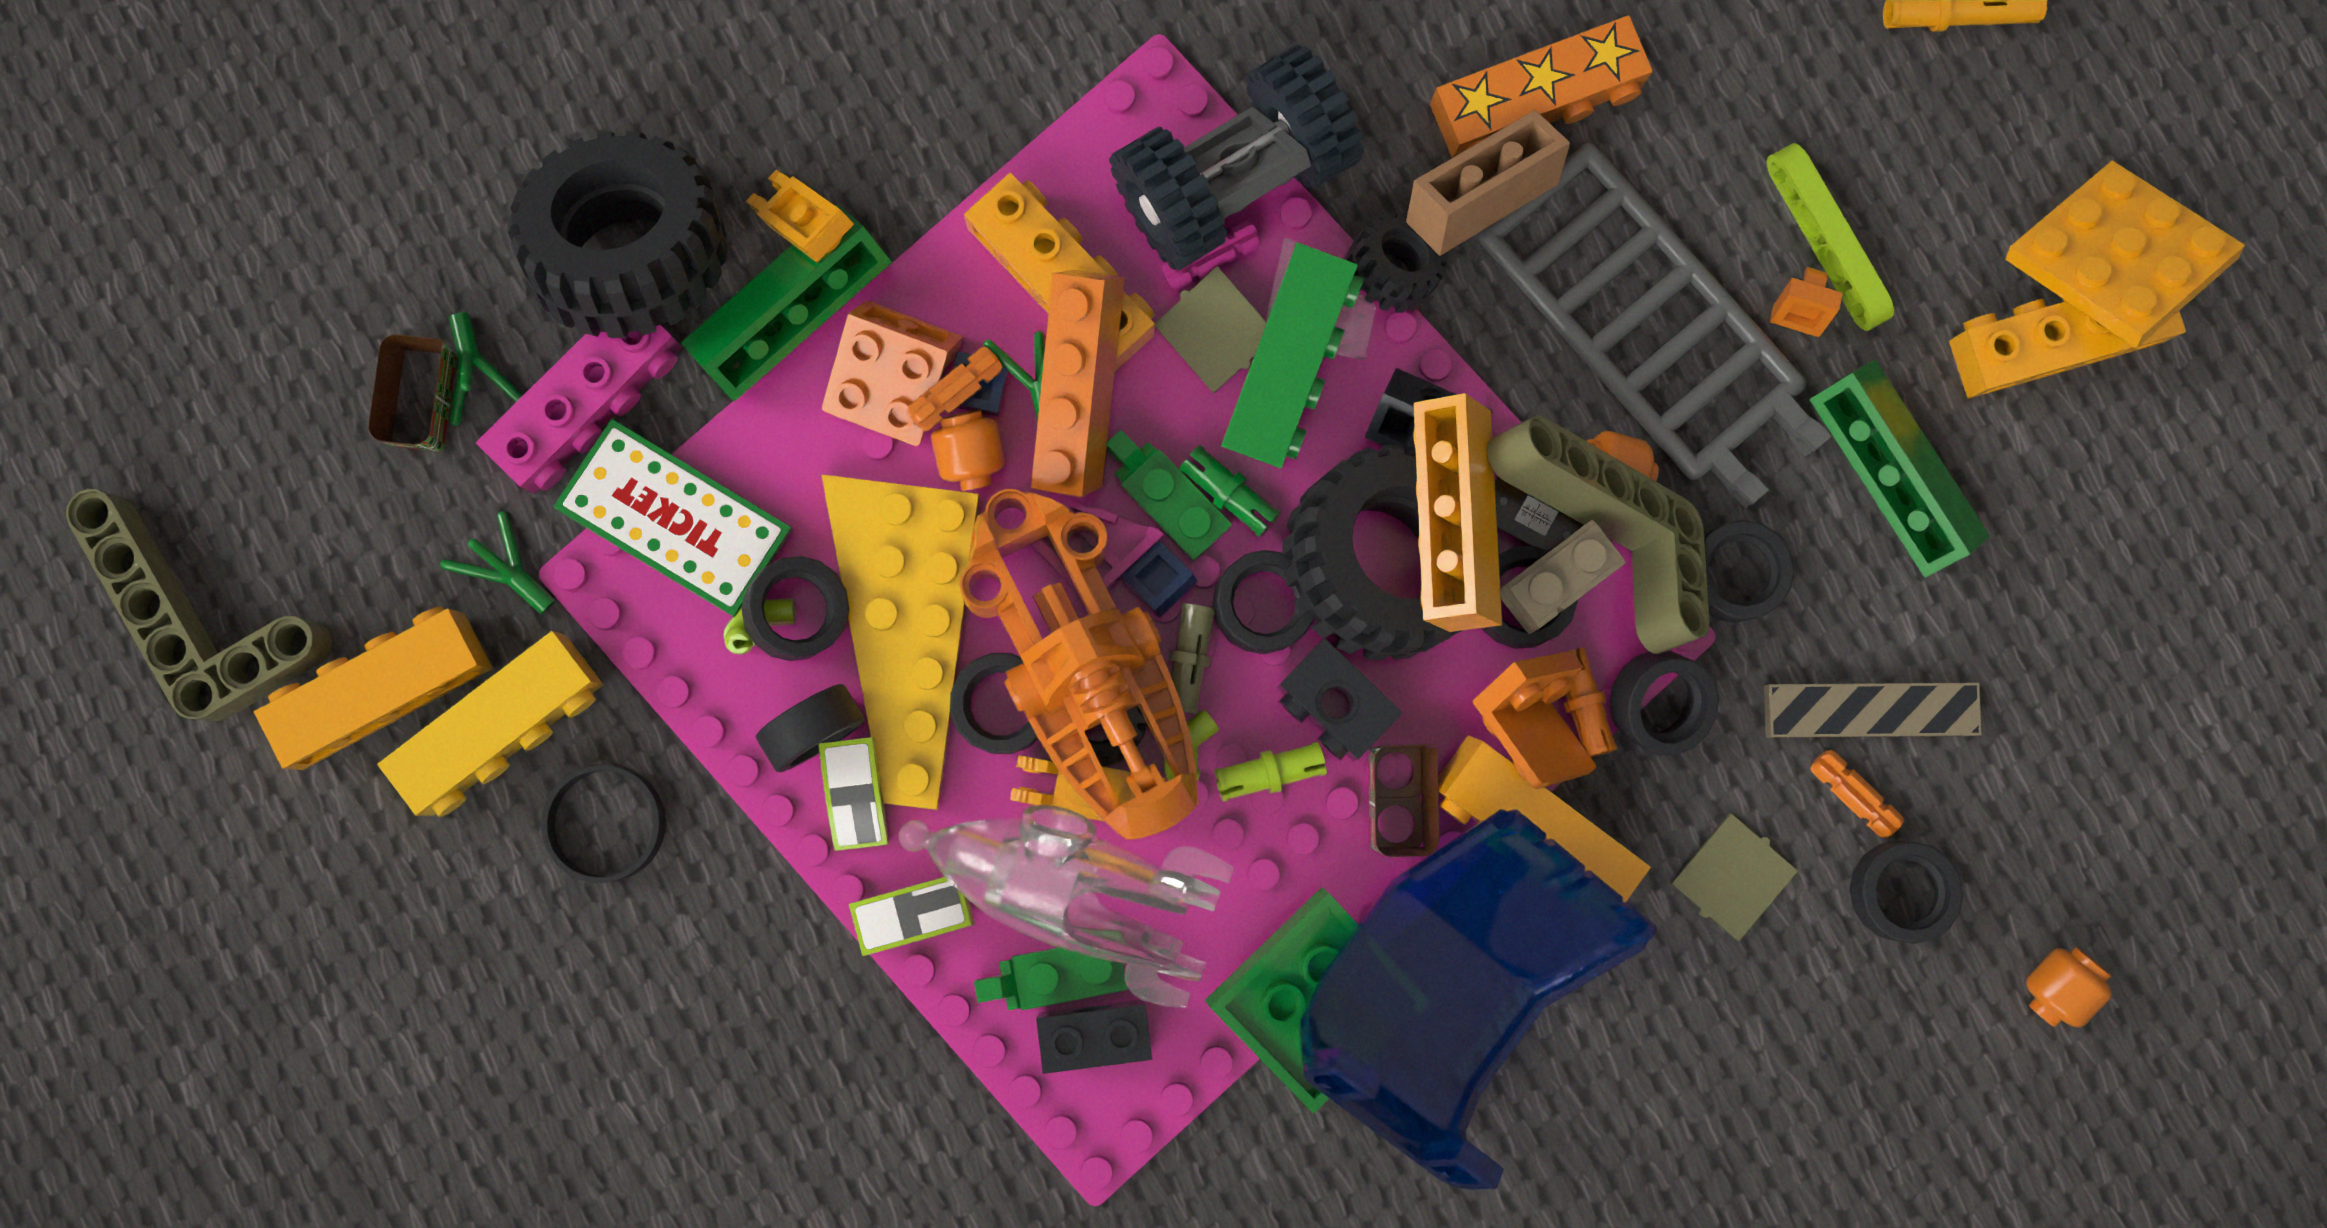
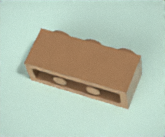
(1487, 182)

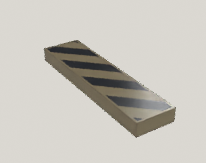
(1872, 710)

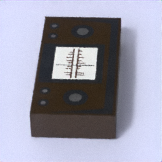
(1531, 518)

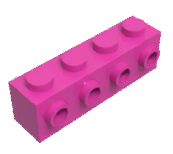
(574, 402)

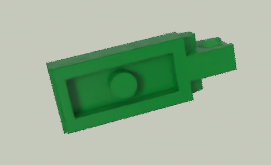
(1167, 496)
(1050, 979)

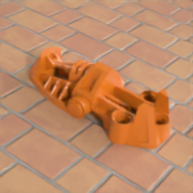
(1086, 667)

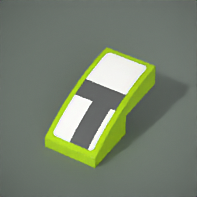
(853, 793)
(909, 915)

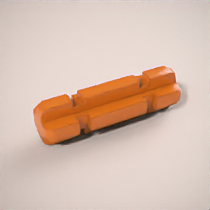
(954, 388)
(1857, 794)

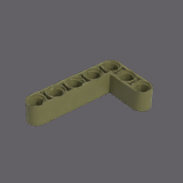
(1629, 509)
(177, 620)

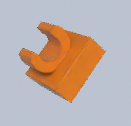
(1807, 304)

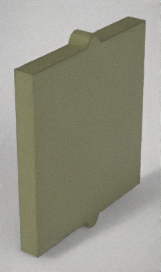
(1214, 329)
(1734, 877)

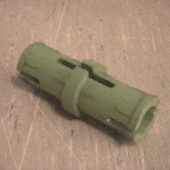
(1191, 654)

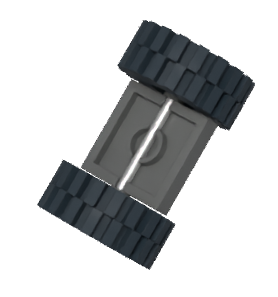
(1292, 130)

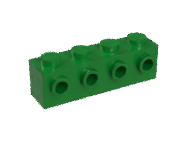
(782, 309)
(1290, 355)
(1900, 469)

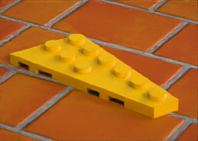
(902, 575)

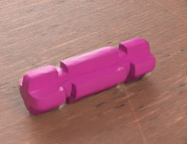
(1242, 240)

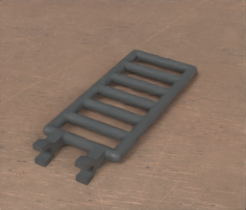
(1716, 456)

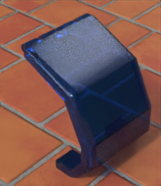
(1452, 981)

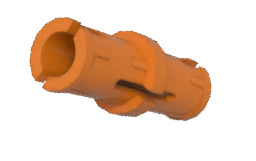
(1587, 709)

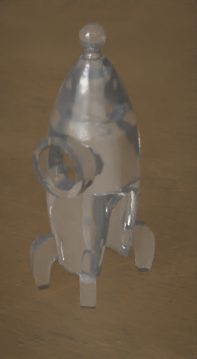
(1042, 883)

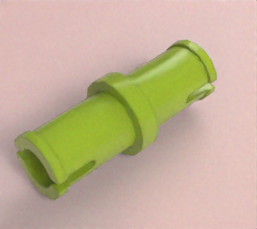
(1270, 771)

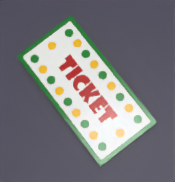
(672, 517)

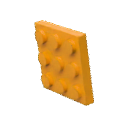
(2124, 253)

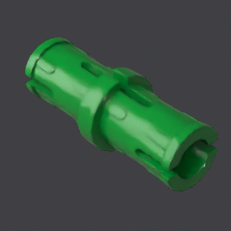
(1230, 491)

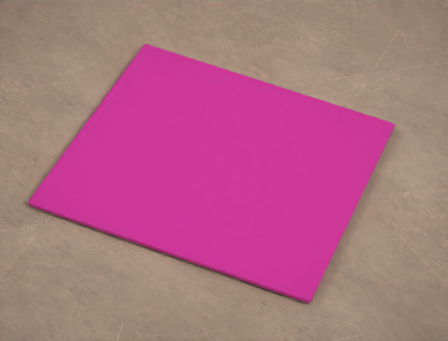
(1282, 844)

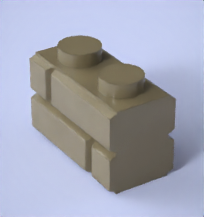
(1561, 577)

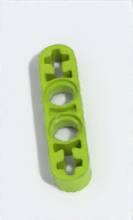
(1830, 236)

